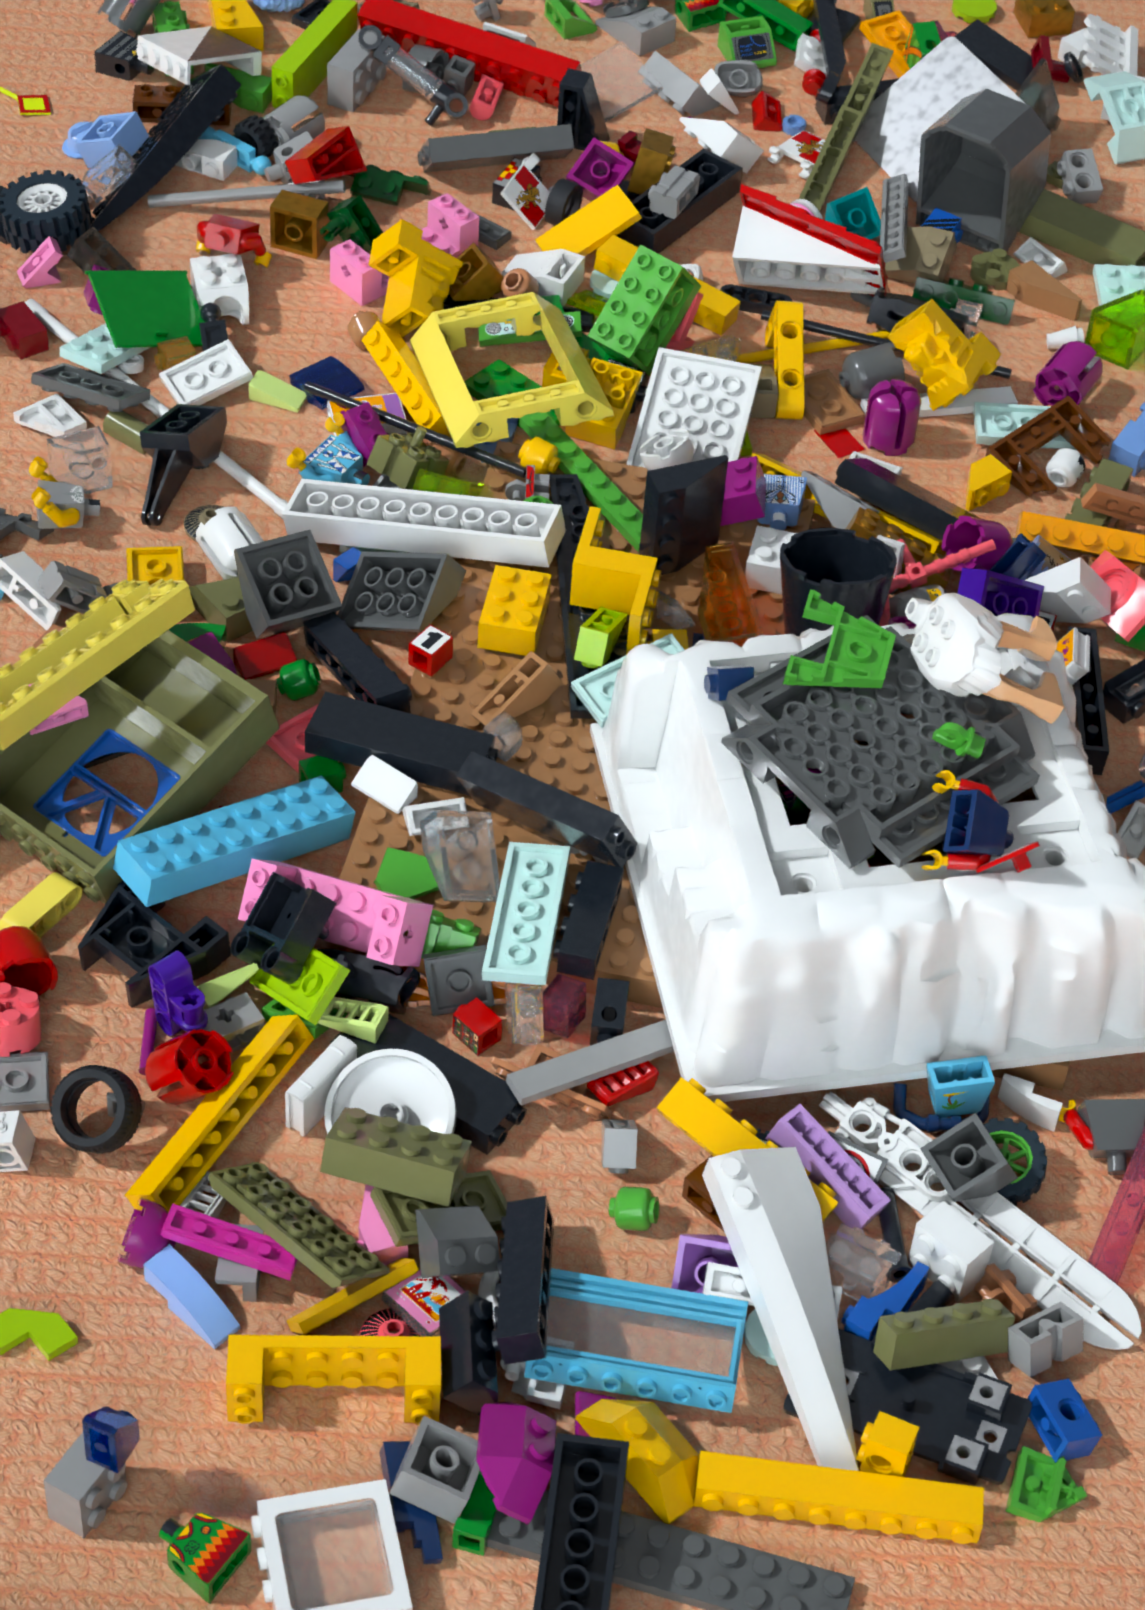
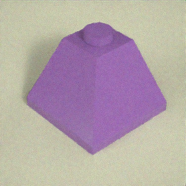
(692, 1259)

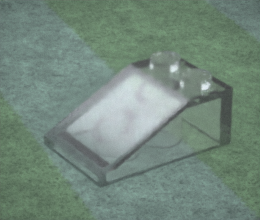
(462, 854)

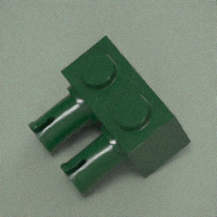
(352, 221)

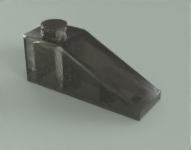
(94, 249)

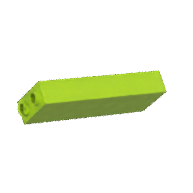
(306, 60)

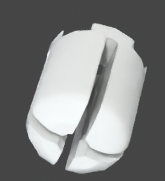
(223, 535)

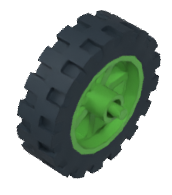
(1028, 1143)

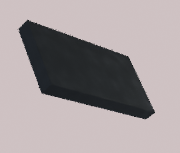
(997, 53)

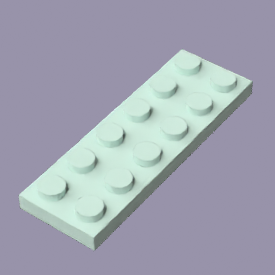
(526, 913)

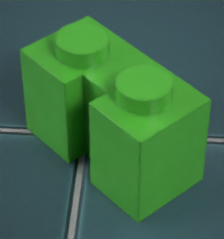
(449, 934)

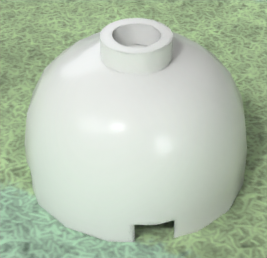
(667, 451)

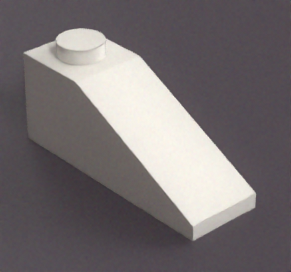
(20, 582)

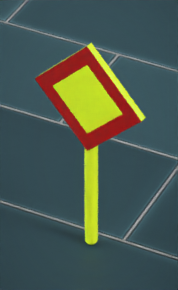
(30, 103)

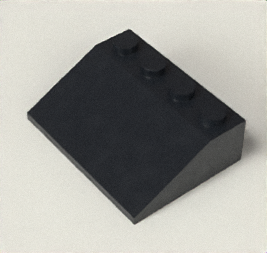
(682, 511)

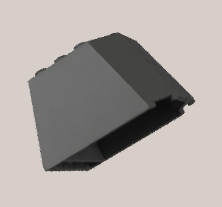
(984, 166)

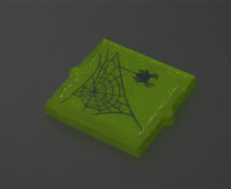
(588, 302)

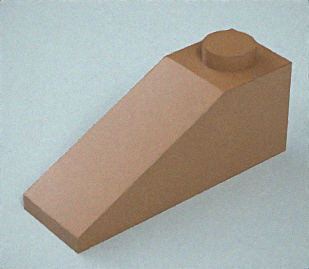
(1041, 290)
(520, 690)

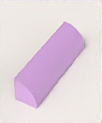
(828, 1163)

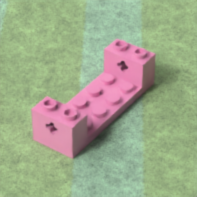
(449, 228)
(362, 917)

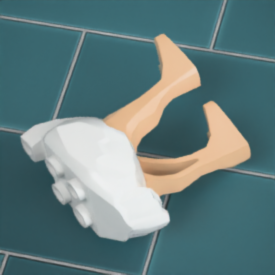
(960, 654)

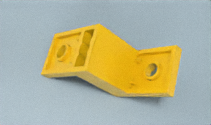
(614, 580)

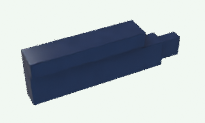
(406, 1515)

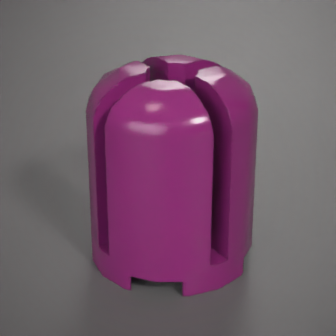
(1068, 372)
(892, 417)

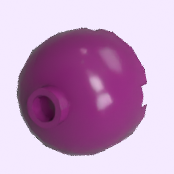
(143, 1234)

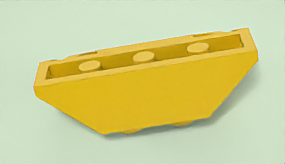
(660, 1459)

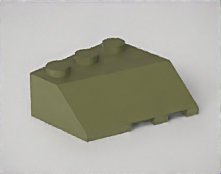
(223, 605)

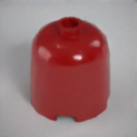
(26, 960)

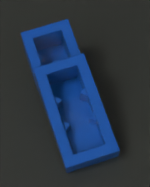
(864, 1317)

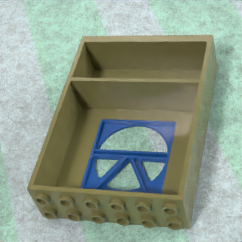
(162, 704)

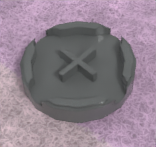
(624, 7)

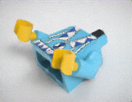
(332, 460)

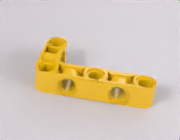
(786, 336)

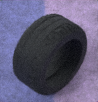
(65, 1103)

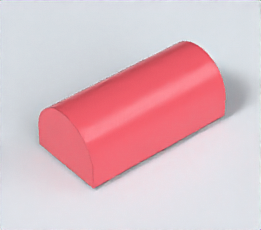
(485, 98)

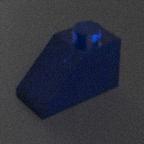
(110, 1437)

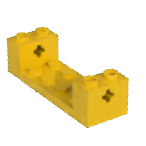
(332, 1362)

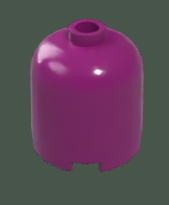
(972, 531)

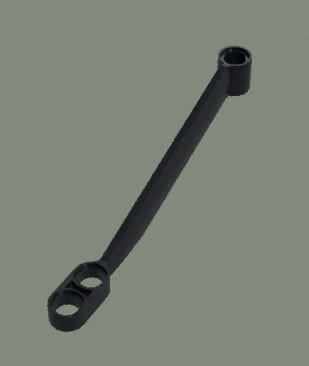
(831, 47)

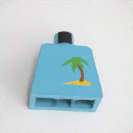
(959, 1085)

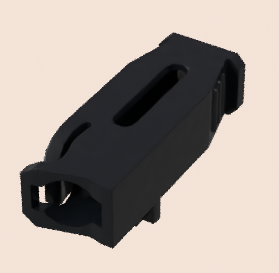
(891, 308)
(375, 980)

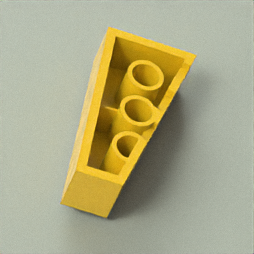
(238, 21)

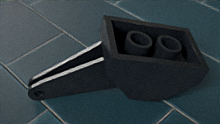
(177, 442)

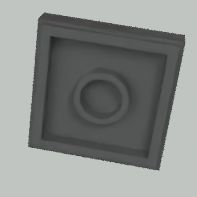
(456, 979)

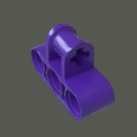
(175, 996)

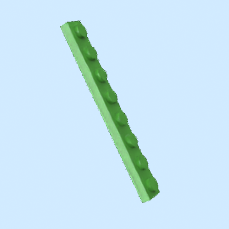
(594, 482)

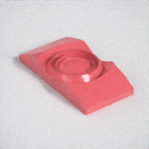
(1126, 595)

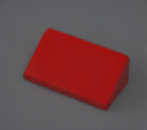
(766, 113)
(263, 656)

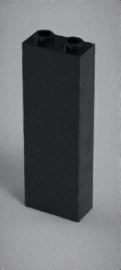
(898, 496)
(412, 744)
(547, 809)
(483, 1101)

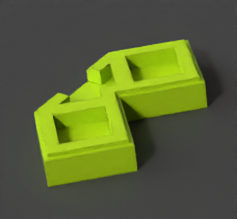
(45, 1329)

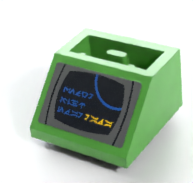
(747, 40)

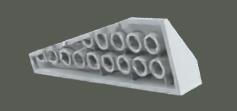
(783, 1258)

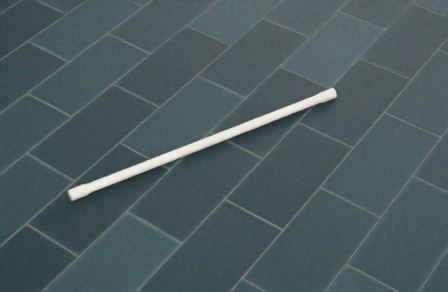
(158, 409)

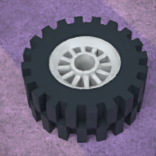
(44, 208)

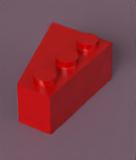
(326, 157)

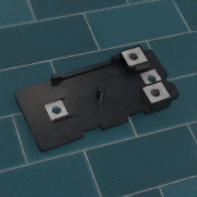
(943, 1405)

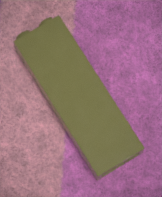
(1084, 232)

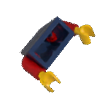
(974, 825)

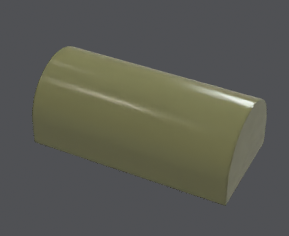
(125, 429)

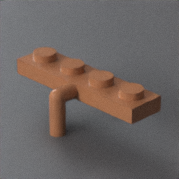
(1115, 503)

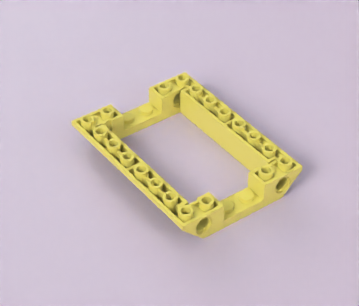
(444, 331)
(86, 651)

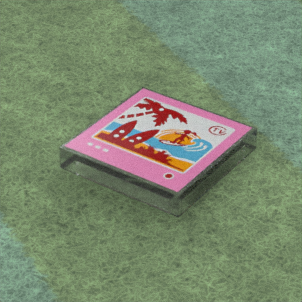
(419, 1301)

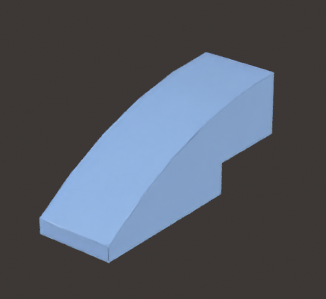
(190, 1296)

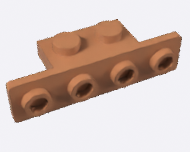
(572, 1095)

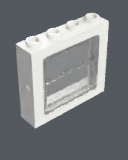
(332, 1550)

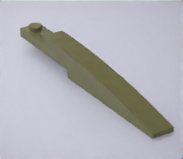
(846, 126)

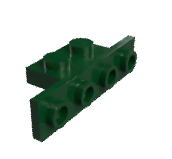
(385, 185)
(948, 292)

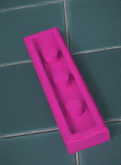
(228, 1241)

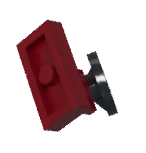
(1058, 70)

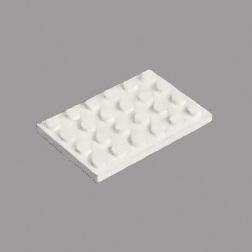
(699, 395)

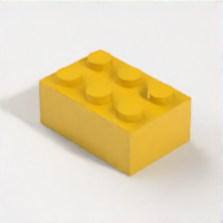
(514, 610)

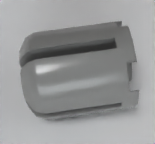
(292, 112)

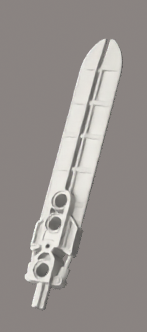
(998, 1212)

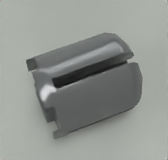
(136, 16)

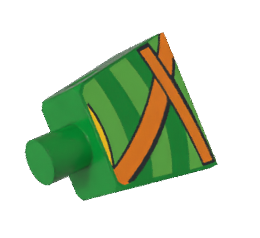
(921, 40)

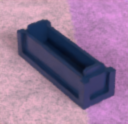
(1019, 559)

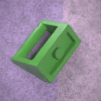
(567, 25)

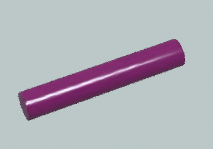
(148, 1038)

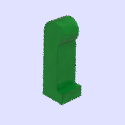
(475, 1519)

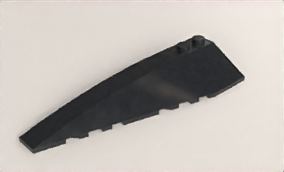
(171, 139)

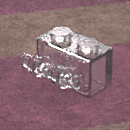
(856, 1269)

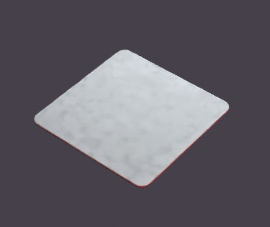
(917, 101)

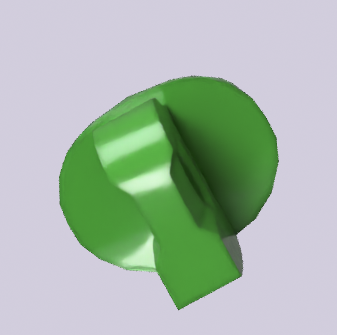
(961, 740)

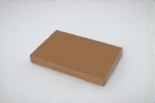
(828, 404)

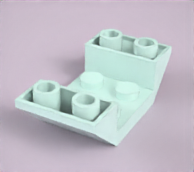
(1125, 105)

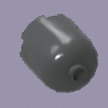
(868, 367)

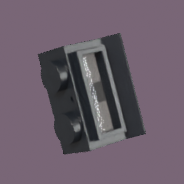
(1126, 693)

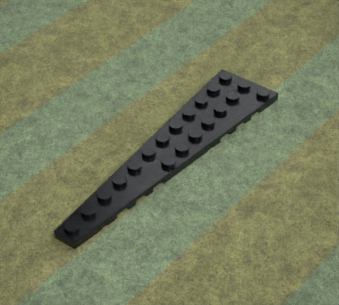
(567, 492)

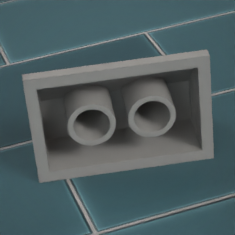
(679, 87)

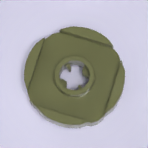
(992, 268)

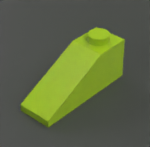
(599, 637)

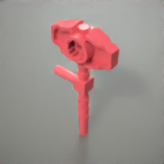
(917, 574)

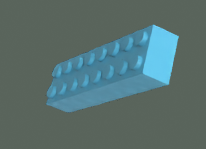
(225, 840)

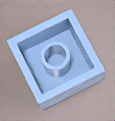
(108, 133)

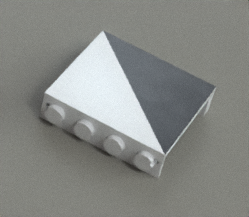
(178, 50)

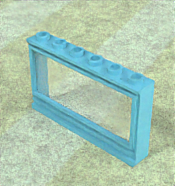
(642, 1341)

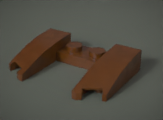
(1061, 419)

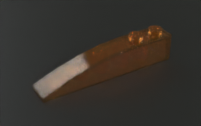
(725, 598)

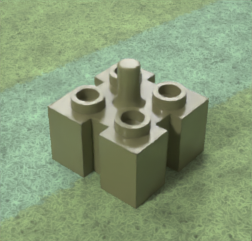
(403, 456)

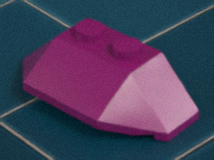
(515, 1456)

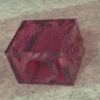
(564, 1005)

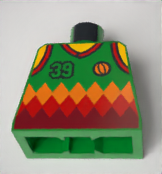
(699, 13)
(205, 1552)

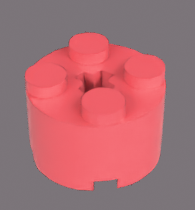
(18, 1020)

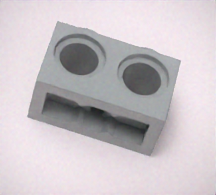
(1077, 171)

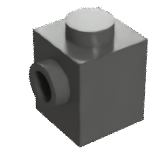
(459, 74)

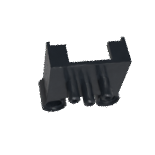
(289, 919)

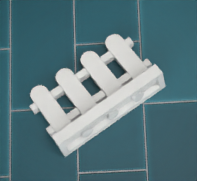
(1109, 47)

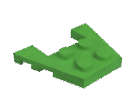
(855, 655)

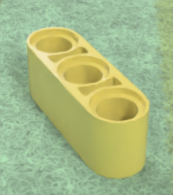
(44, 905)

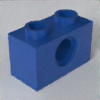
(1063, 1420)

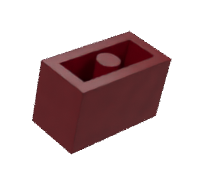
(23, 330)

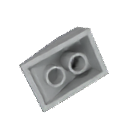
(642, 29)

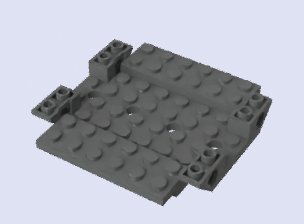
(882, 788)

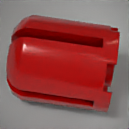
(189, 1066)

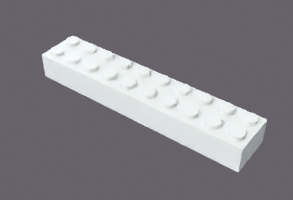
(426, 522)

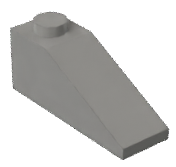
(834, 501)

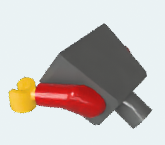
(1107, 1128)

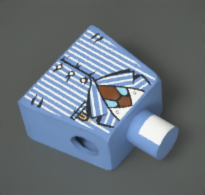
(783, 500)

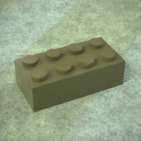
(396, 1156)

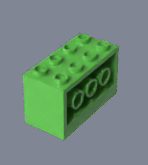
(644, 309)

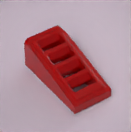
(635, 1081)

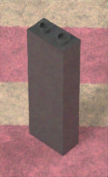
(495, 148)

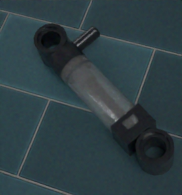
(415, 74)

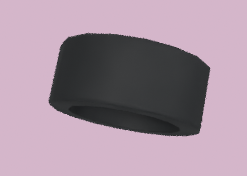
(563, 201)

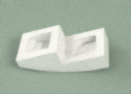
(1019, 1097)

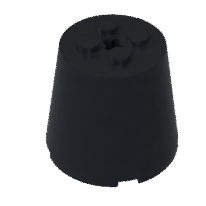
(839, 568)

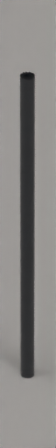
(863, 338)
(410, 427)

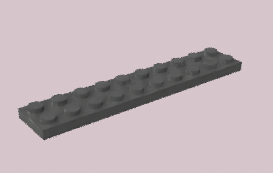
(693, 1566)

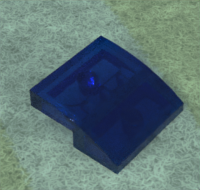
(328, 374)

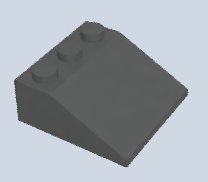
(284, 583)

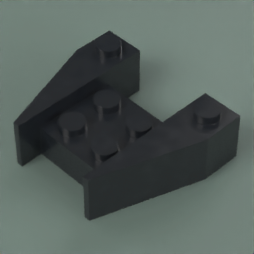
(137, 937)

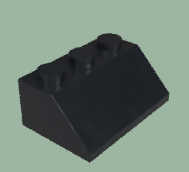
(468, 1352)

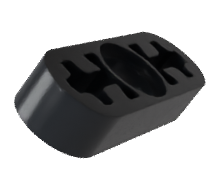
(746, 294)

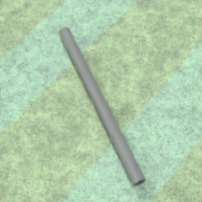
(242, 194)

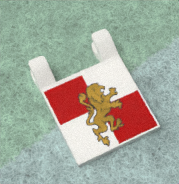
(802, 147)
(527, 193)

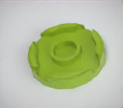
(974, 9)

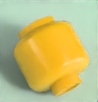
(541, 454)

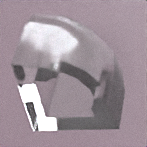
(507, 735)

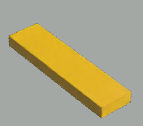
(351, 1297)

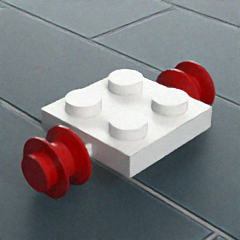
(811, 60)

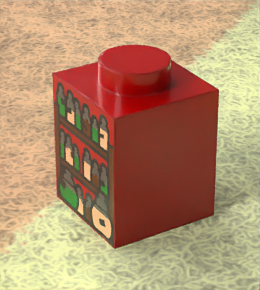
(477, 1026)

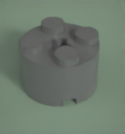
(430, 57)

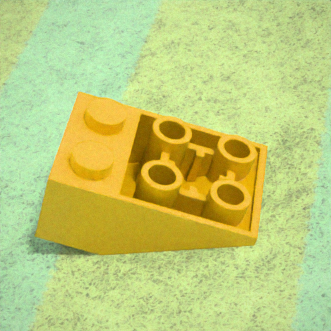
(620, 389)

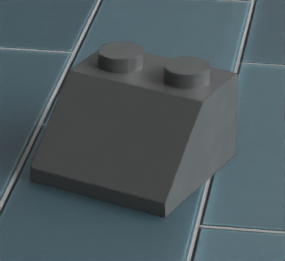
(969, 1161)
(456, 1242)

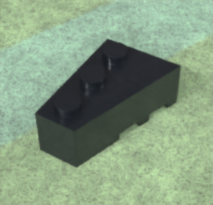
(581, 108)

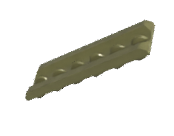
(296, 1224)

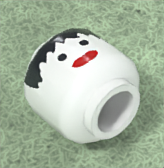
(1065, 467)

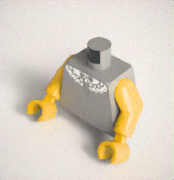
(59, 503)

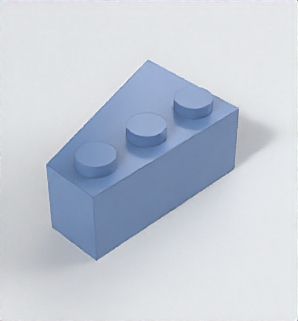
(1130, 444)

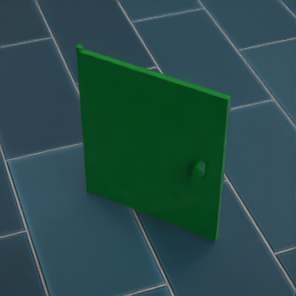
(147, 307)

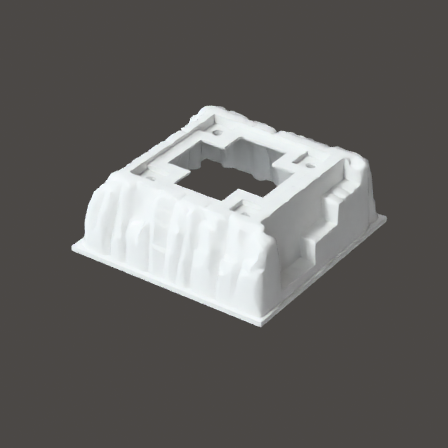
(835, 977)

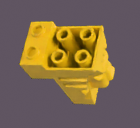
(416, 273)
(942, 353)

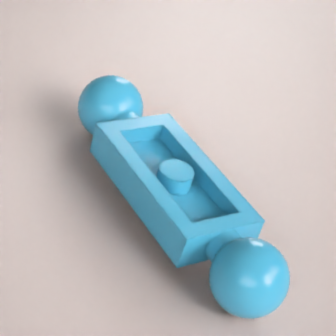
(245, 153)

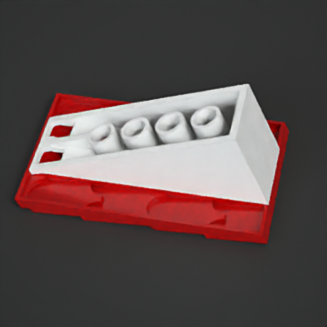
(796, 250)

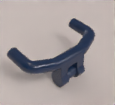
(932, 1122)

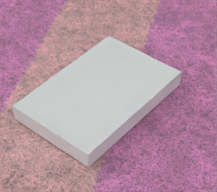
(206, 375)

